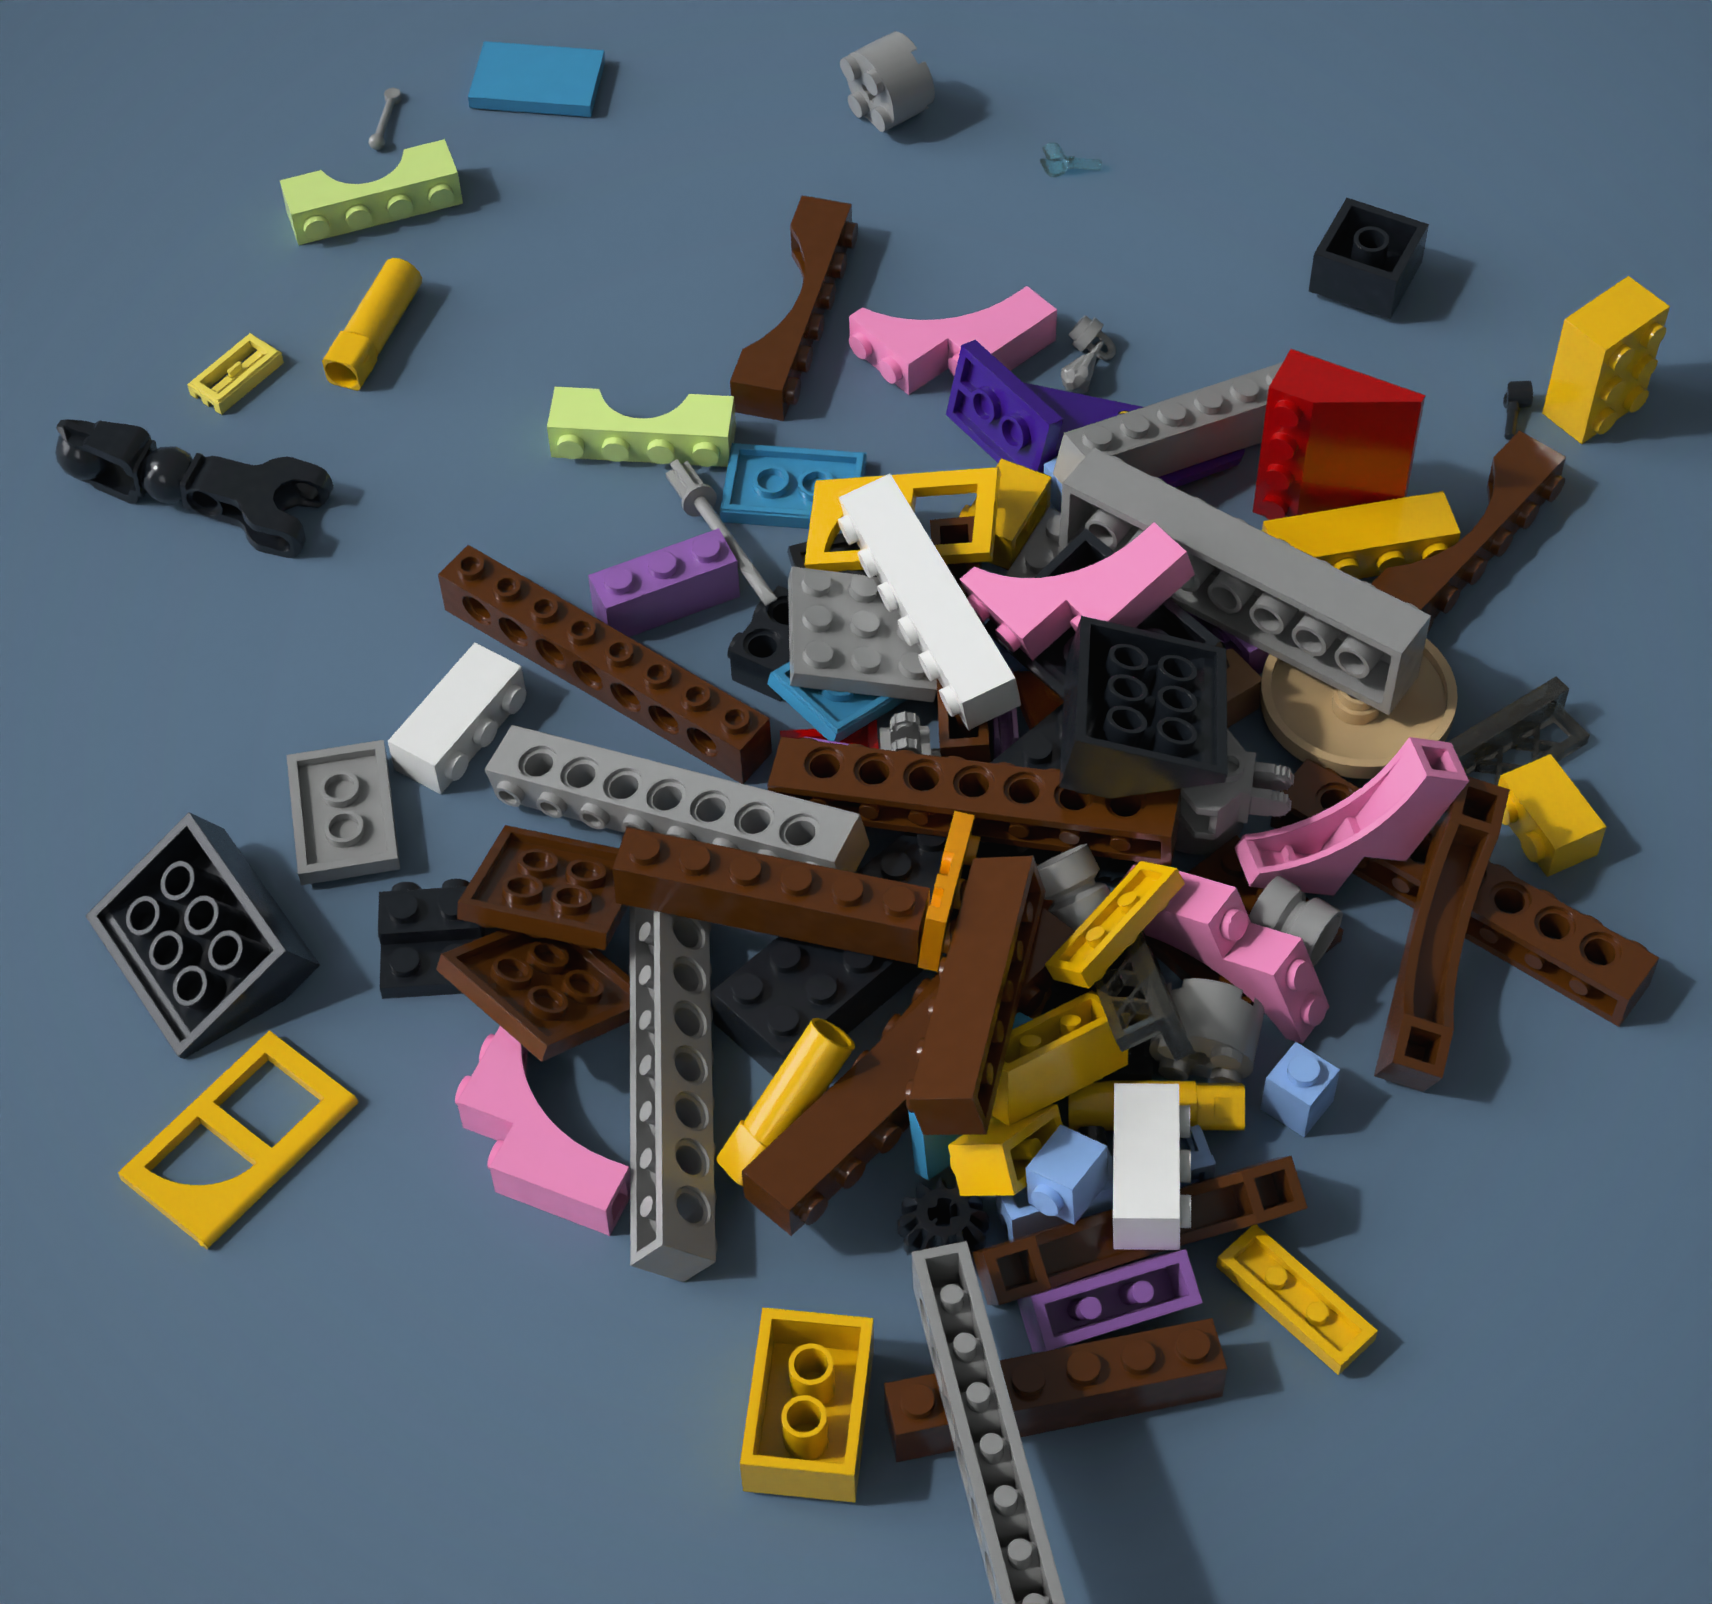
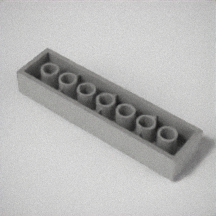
(1257, 583)

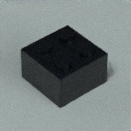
(1368, 257)

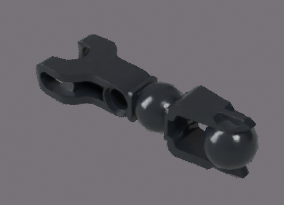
(254, 497)

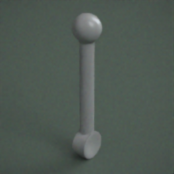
(392, 97)

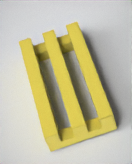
(240, 377)

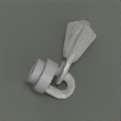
(1078, 373)

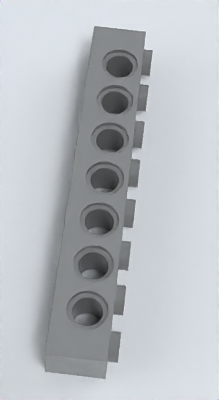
(643, 794)
(671, 1096)
(984, 1429)

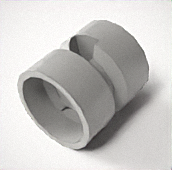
(1072, 885)
(1285, 909)

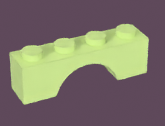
(328, 208)
(694, 432)

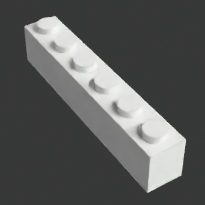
(930, 603)

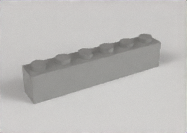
(1177, 430)

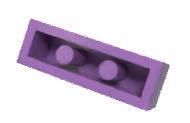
(666, 584)
(1109, 1301)

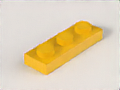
(1115, 924)
(1296, 1299)

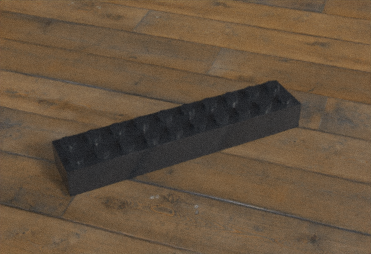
(793, 981)

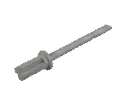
(698, 501)

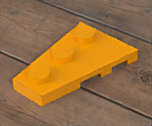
(958, 851)

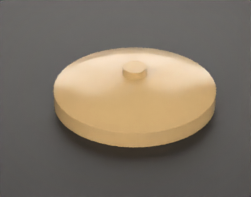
(1345, 733)

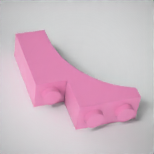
(919, 350)
(1115, 590)
(1376, 821)
(1265, 963)
(531, 1154)

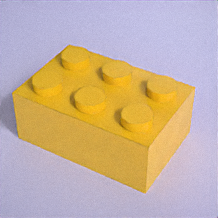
(1605, 360)
(807, 1405)

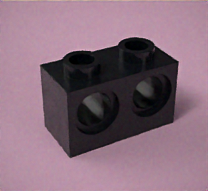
(762, 645)

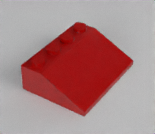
(1333, 439)

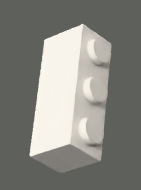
(458, 718)
(1149, 1167)

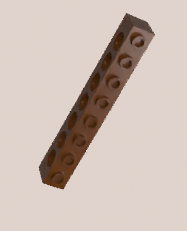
(606, 664)
(999, 818)
(1517, 937)

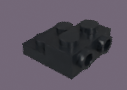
(414, 932)

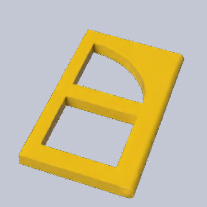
(827, 511)
(212, 1209)

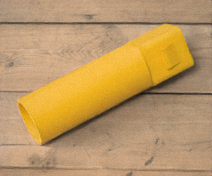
(363, 338)
(789, 1094)
(1211, 1104)

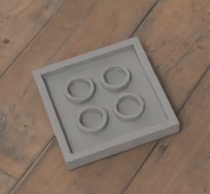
(849, 639)

